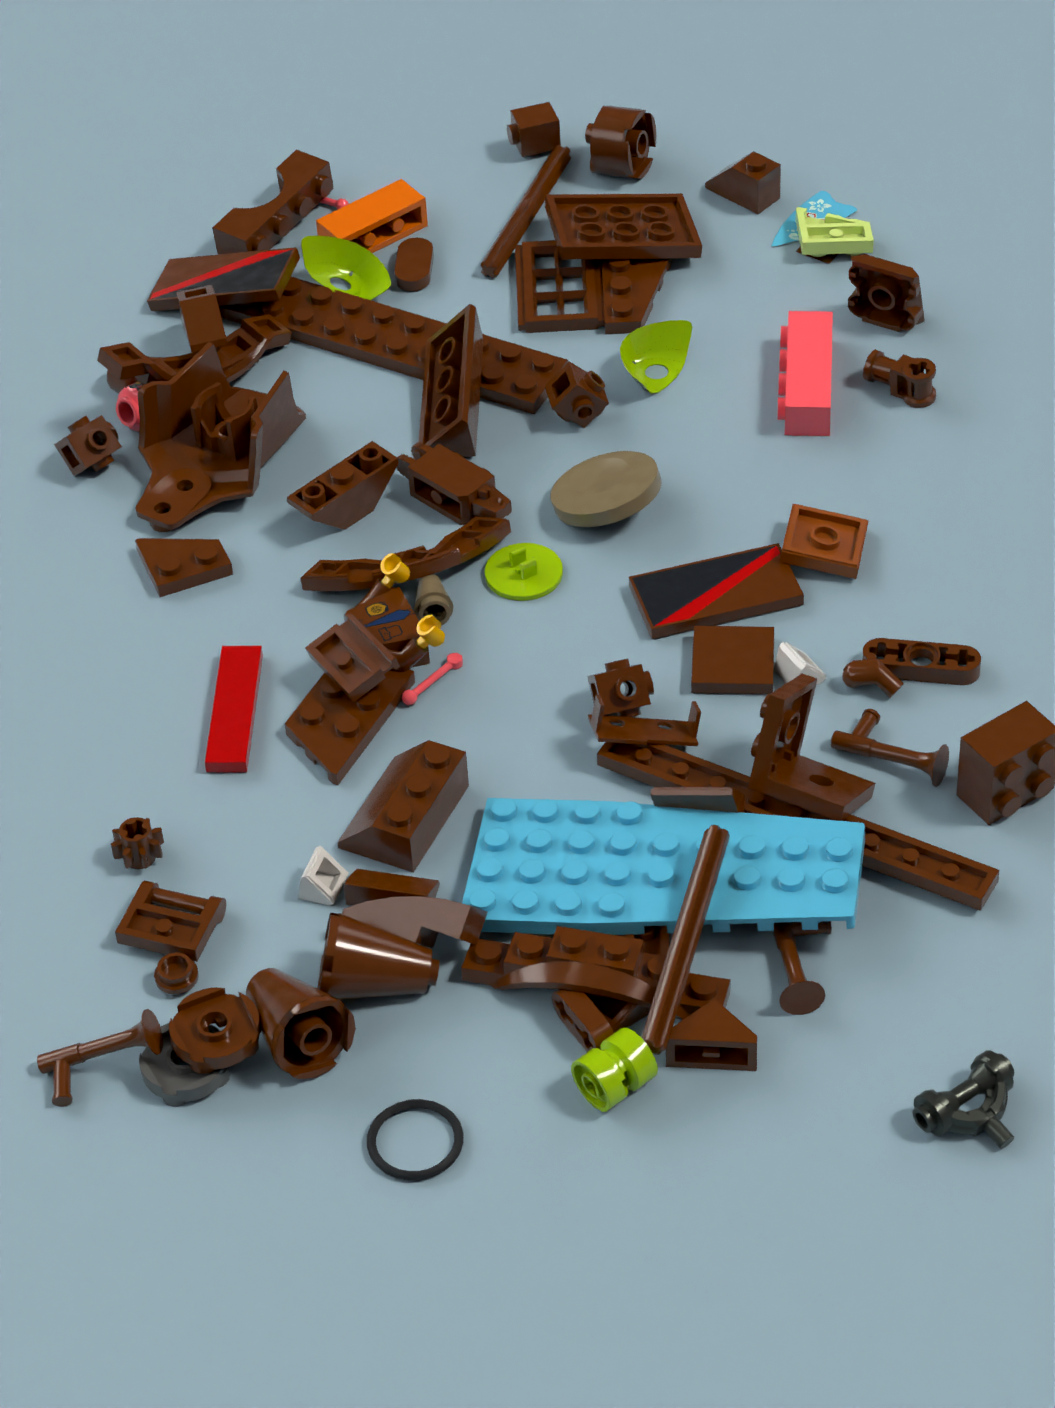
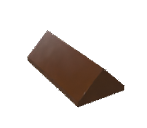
(453, 384)

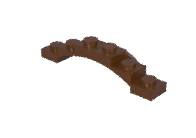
(241, 353)
(585, 964)

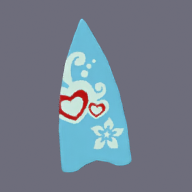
(816, 207)

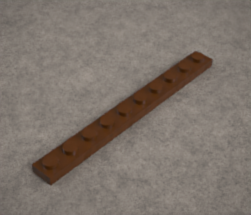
(884, 848)

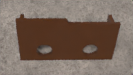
(644, 729)

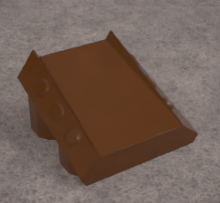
(885, 293)

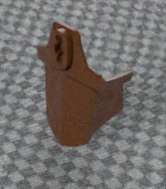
(207, 438)

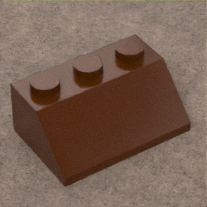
(408, 806)

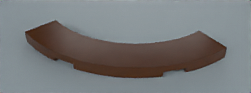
(452, 550)

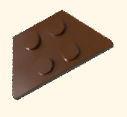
(337, 729)

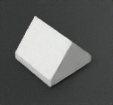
(793, 662)
(322, 878)

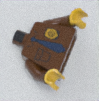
(393, 621)

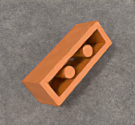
(378, 217)

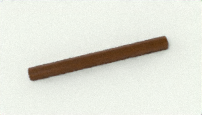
(525, 211)
(685, 939)

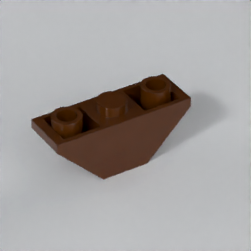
(201, 318)
(348, 488)

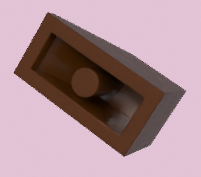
(749, 182)

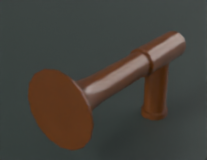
(931, 763)
(801, 995)
(144, 1034)

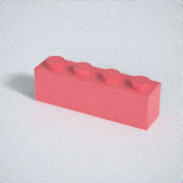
(807, 374)

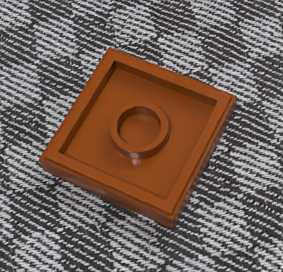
(824, 541)

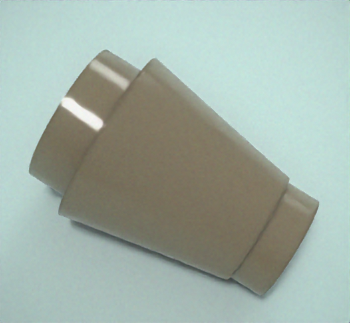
(432, 599)

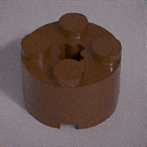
(621, 142)

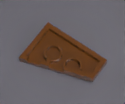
(630, 291)

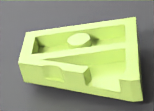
(833, 235)

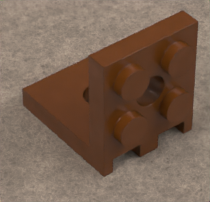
(794, 778)

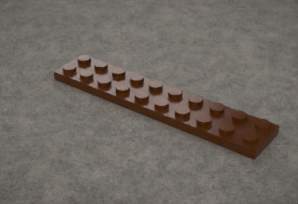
(398, 340)

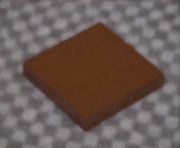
(733, 659)

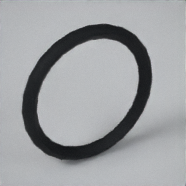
(426, 1173)

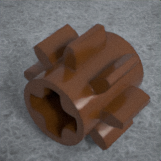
(137, 843)

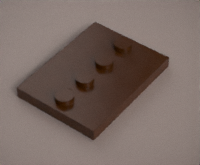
(622, 226)

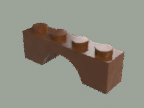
(302, 186)

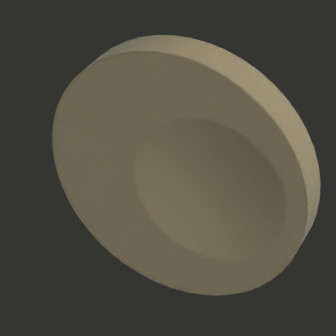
(606, 488)

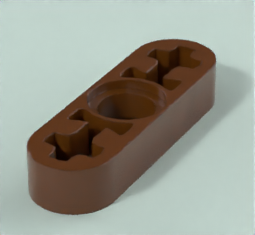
(934, 672)

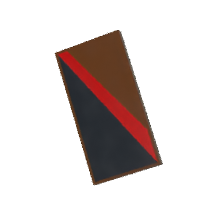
(234, 277)
(715, 591)

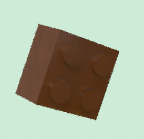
(1007, 763)

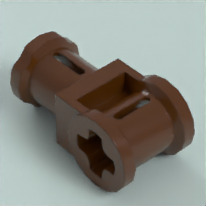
(903, 377)

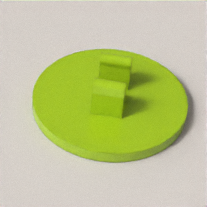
(523, 571)

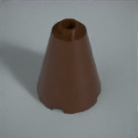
(372, 962)
(300, 1023)

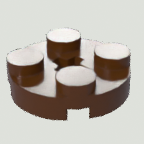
(220, 1049)

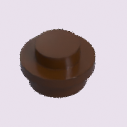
(176, 973)

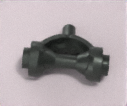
(940, 1111)

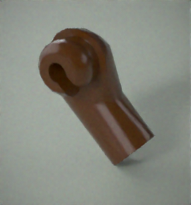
(871, 672)

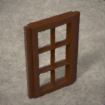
(529, 297)

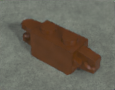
(452, 484)

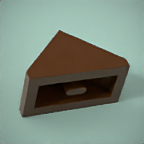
(712, 1041)

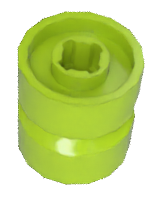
(608, 1073)

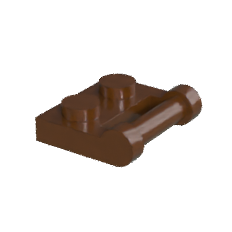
(167, 929)

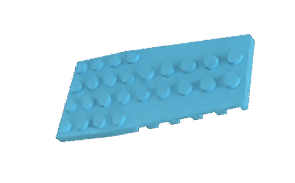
(631, 863)

